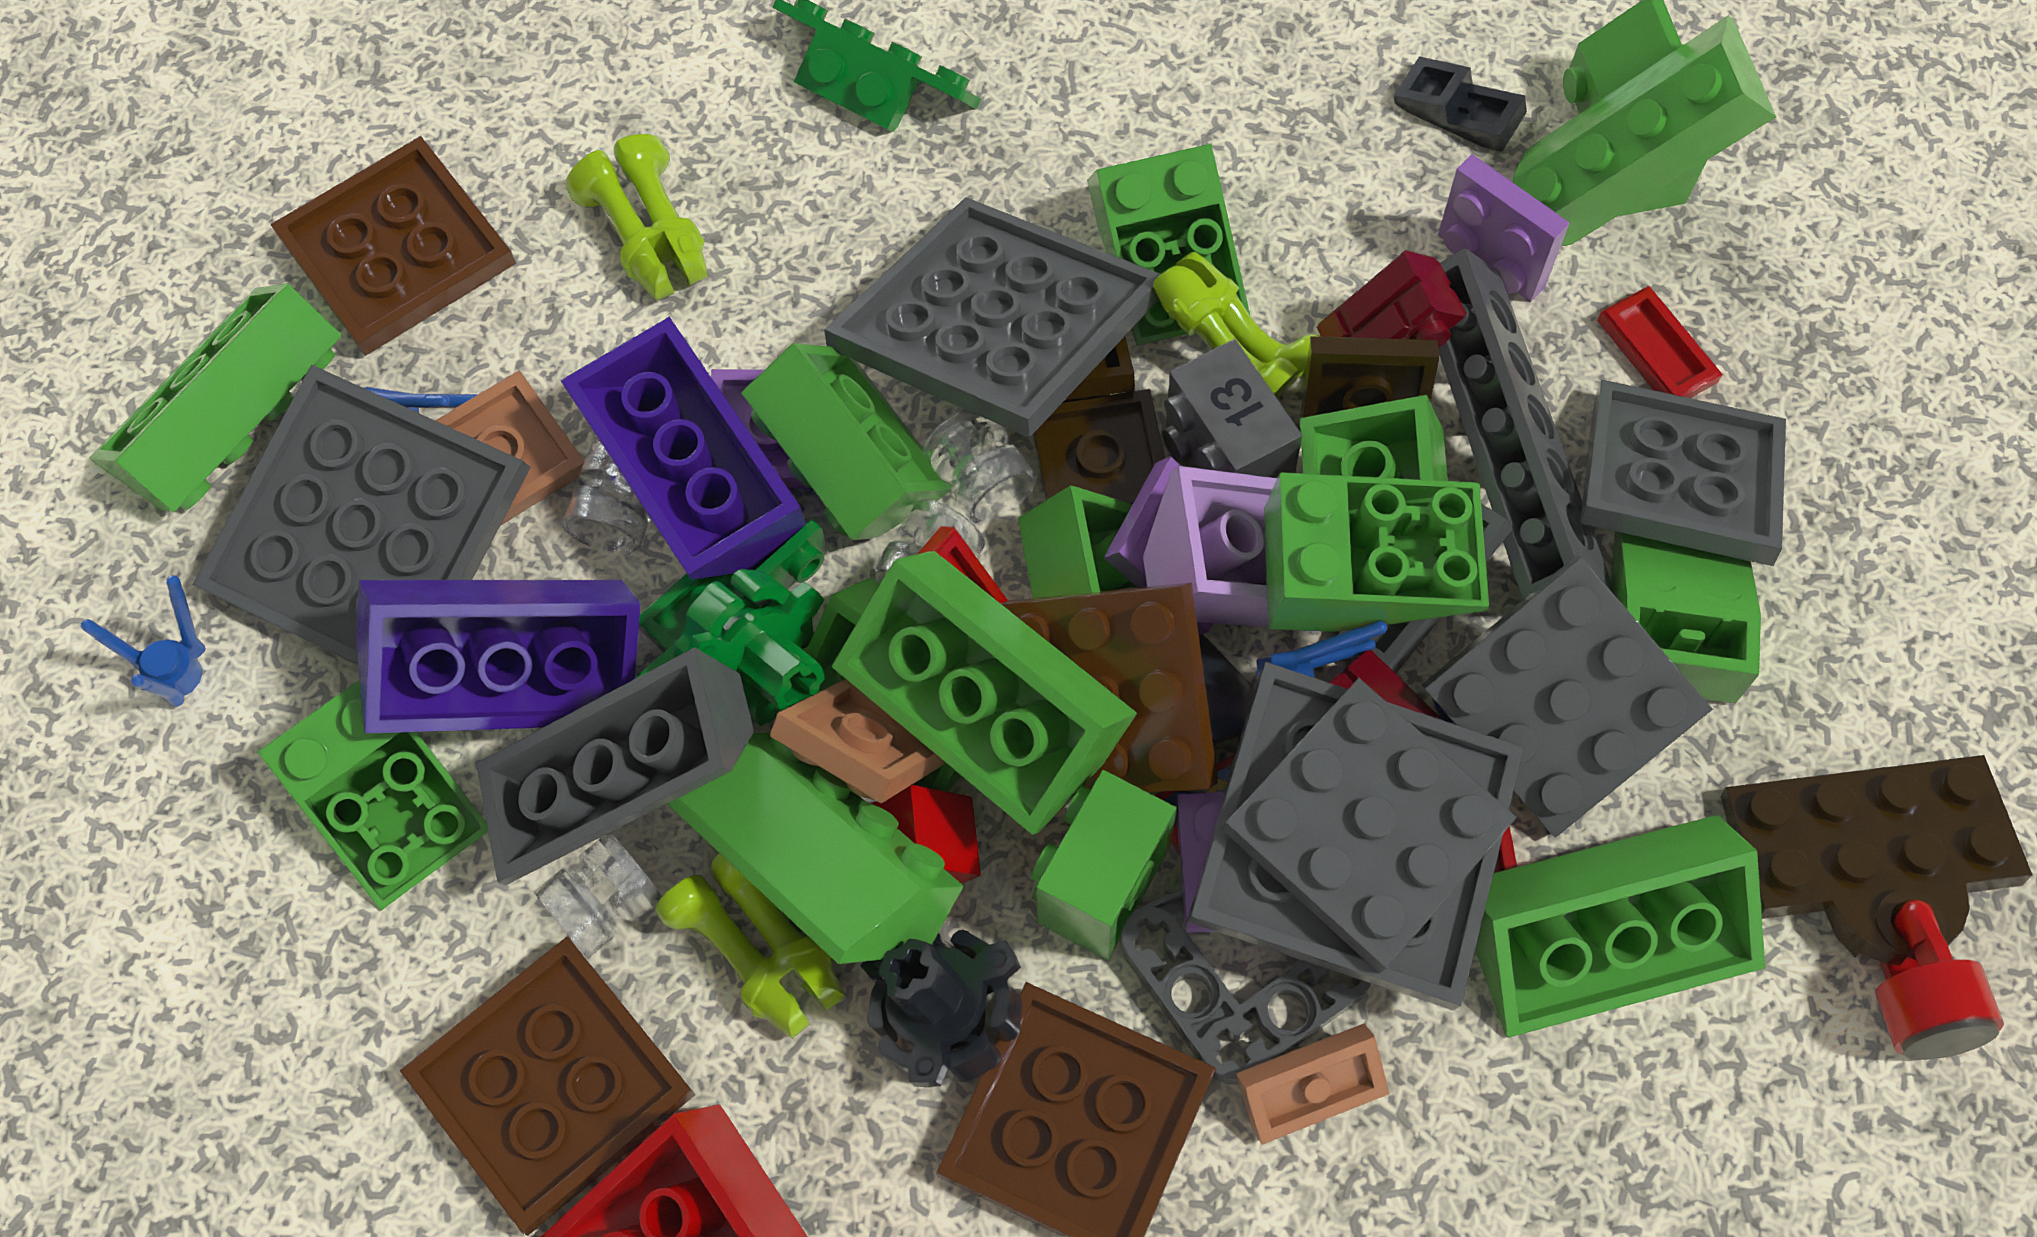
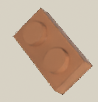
(1313, 1083)

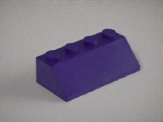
(685, 453)
(490, 651)

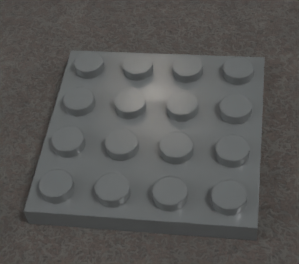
(995, 315)
(352, 497)
(1251, 905)

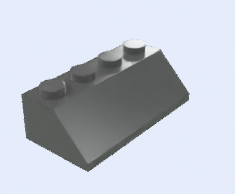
(612, 762)

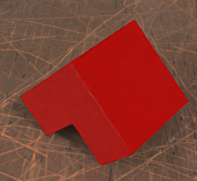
(940, 823)

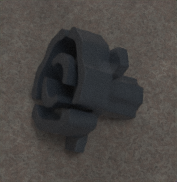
(938, 1004)

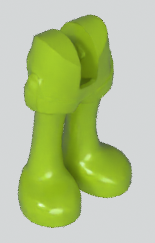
(645, 249)
(1208, 306)
(697, 907)

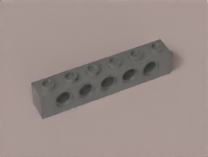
(1513, 430)

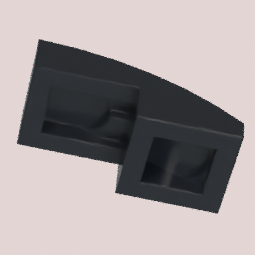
(1449, 99)

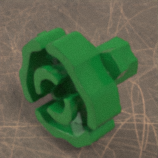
(758, 641)

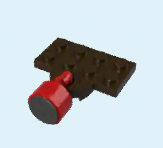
(1893, 872)

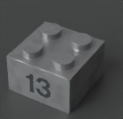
(1228, 417)

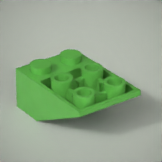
(1160, 213)
(1372, 551)
(1695, 609)
(374, 796)

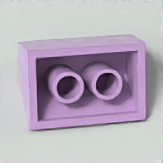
(1215, 538)

